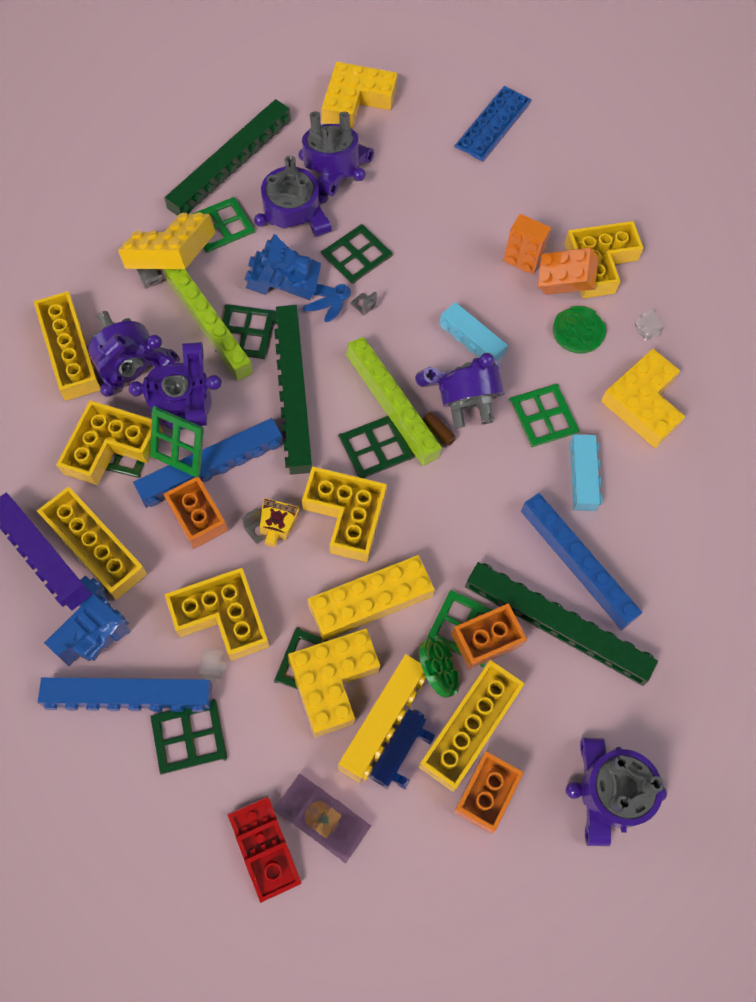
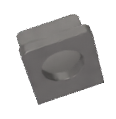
(149, 277)
(368, 304)
(250, 522)

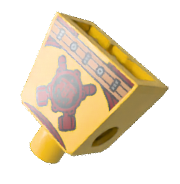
(277, 520)

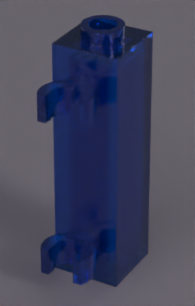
(398, 748)

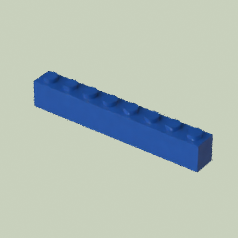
(214, 461)
(581, 561)
(125, 693)

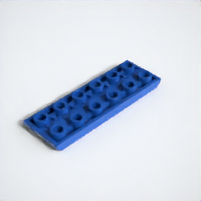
(493, 123)

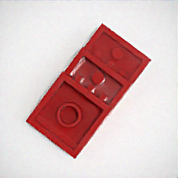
(264, 849)

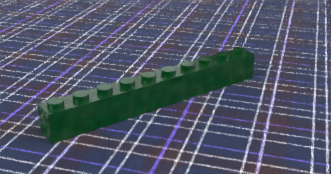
(228, 158)
(293, 391)
(562, 624)

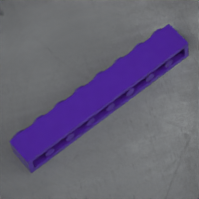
(41, 555)

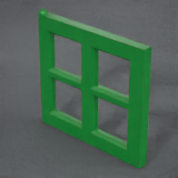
(228, 238)
(544, 414)
(178, 422)
(452, 596)

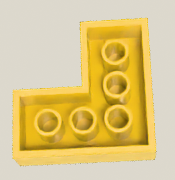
(357, 86)
(613, 245)
(168, 249)
(639, 401)
(100, 435)
(353, 502)
(224, 603)
(324, 670)

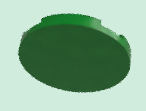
(579, 330)
(439, 667)

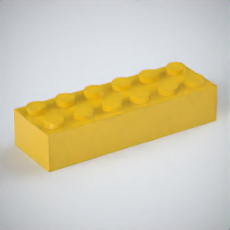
(66, 346)
(92, 543)
(370, 597)
(382, 718)
(471, 726)

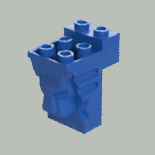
(283, 270)
(89, 628)

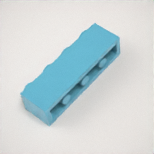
(471, 332)
(585, 473)

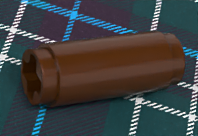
(439, 429)

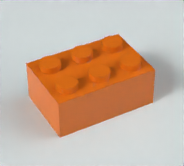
(526, 243)
(568, 271)
(196, 512)
(488, 636)
(488, 792)

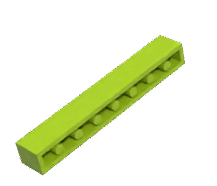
(209, 323)
(393, 401)

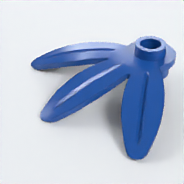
(332, 297)

